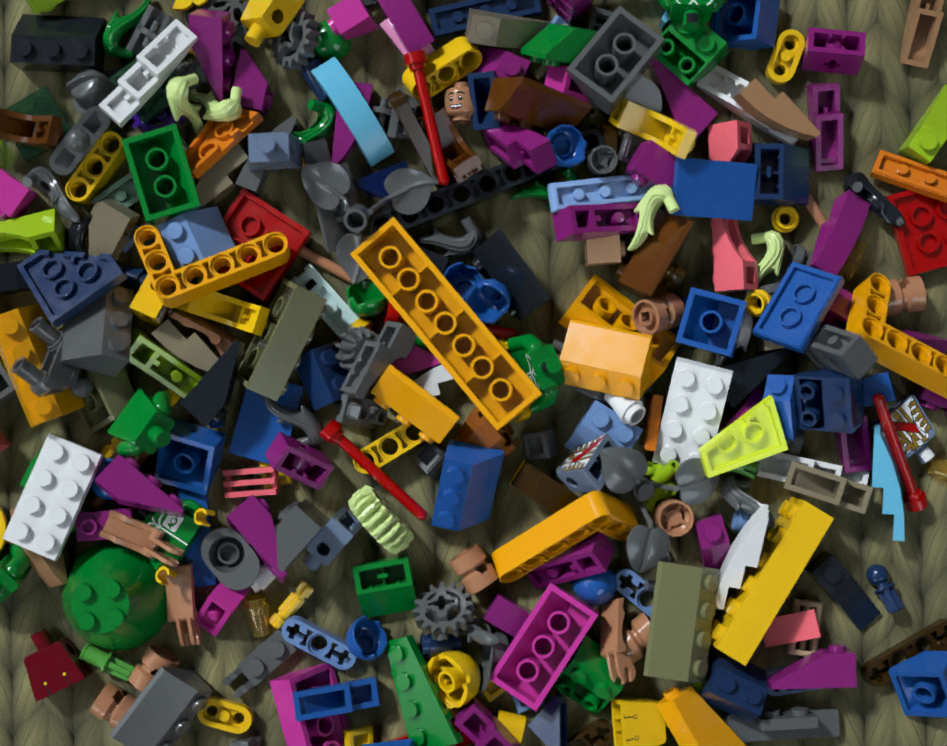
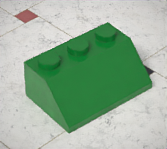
(161, 174)

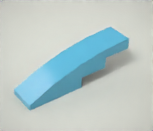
(886, 476)

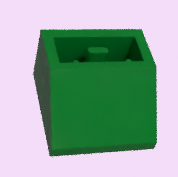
(557, 44)
(691, 54)
(385, 585)
(588, 678)

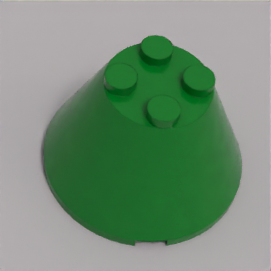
(114, 597)

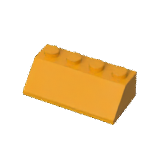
(606, 306)
(19, 342)

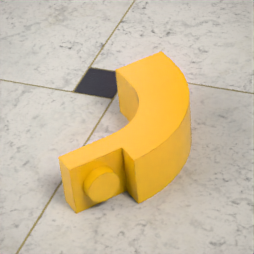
(654, 126)
(229, 312)

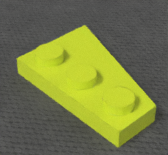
(745, 440)

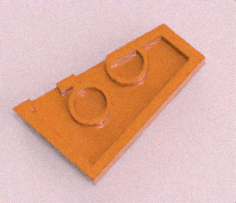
(218, 139)

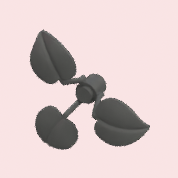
(330, 181)
(624, 473)

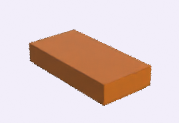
(652, 422)

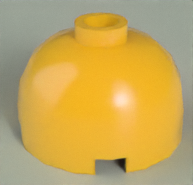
(455, 677)

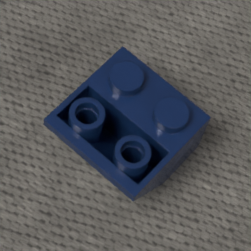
(781, 174)
(322, 375)
(828, 401)

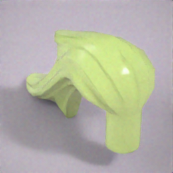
(177, 95)
(221, 111)
(647, 210)
(774, 255)

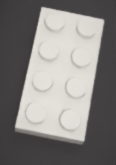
(691, 410)
(53, 496)

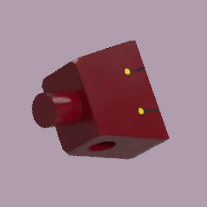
(53, 665)

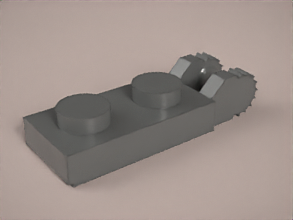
(261, 662)

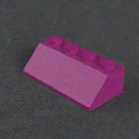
(543, 646)
(311, 732)

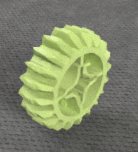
(380, 519)

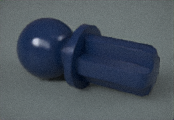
(878, 576)

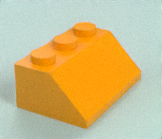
(606, 359)
(414, 405)

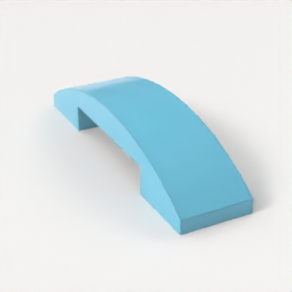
(353, 111)

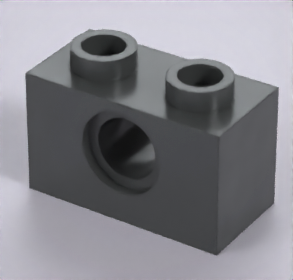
(842, 351)

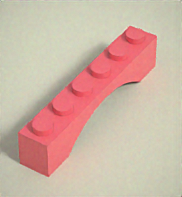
(733, 264)

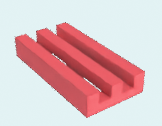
(230, 483)

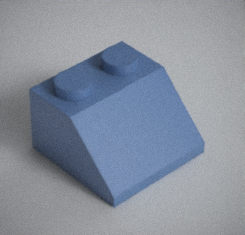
(196, 236)
(600, 420)

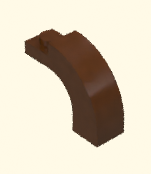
(31, 130)
(459, 158)

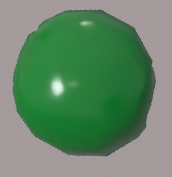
(330, 44)
(366, 299)

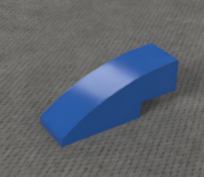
(335, 698)

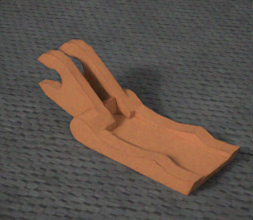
(216, 334)
(139, 537)
(181, 605)
(612, 644)

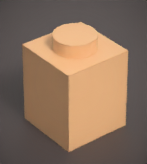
(604, 251)

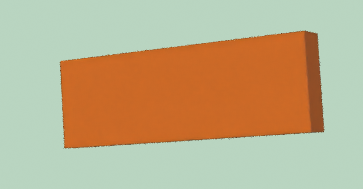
(911, 175)

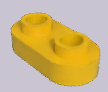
(785, 58)
(225, 715)

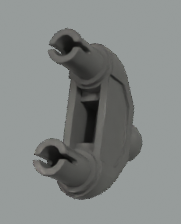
(79, 141)
(53, 375)

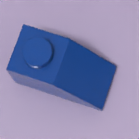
(783, 392)

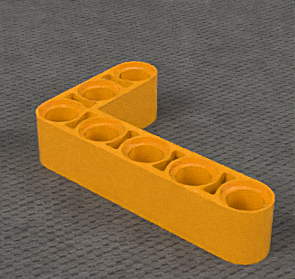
(207, 267)
(892, 347)
(563, 530)

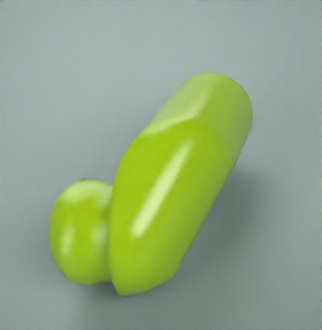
(662, 473)
(658, 495)

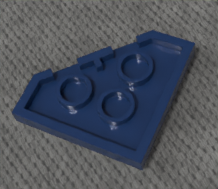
(69, 281)

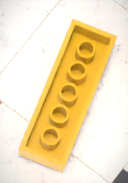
(765, 588)

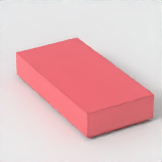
(792, 628)

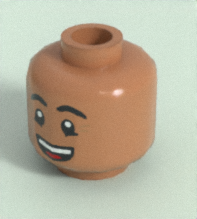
(459, 104)

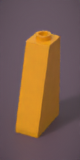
(694, 720)

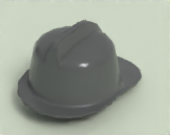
(90, 88)
(230, 558)
(492, 655)

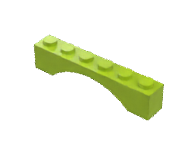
(33, 233)

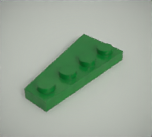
(420, 705)

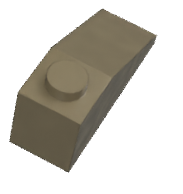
(501, 29)
(110, 228)

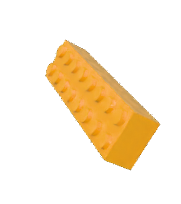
(446, 324)

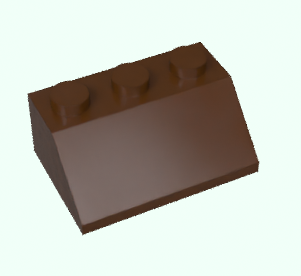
(533, 105)
(653, 257)

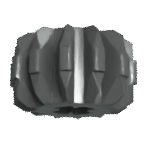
(352, 344)

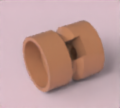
(907, 295)
(658, 313)
(673, 516)
(473, 569)
(636, 637)
(153, 659)
(111, 704)

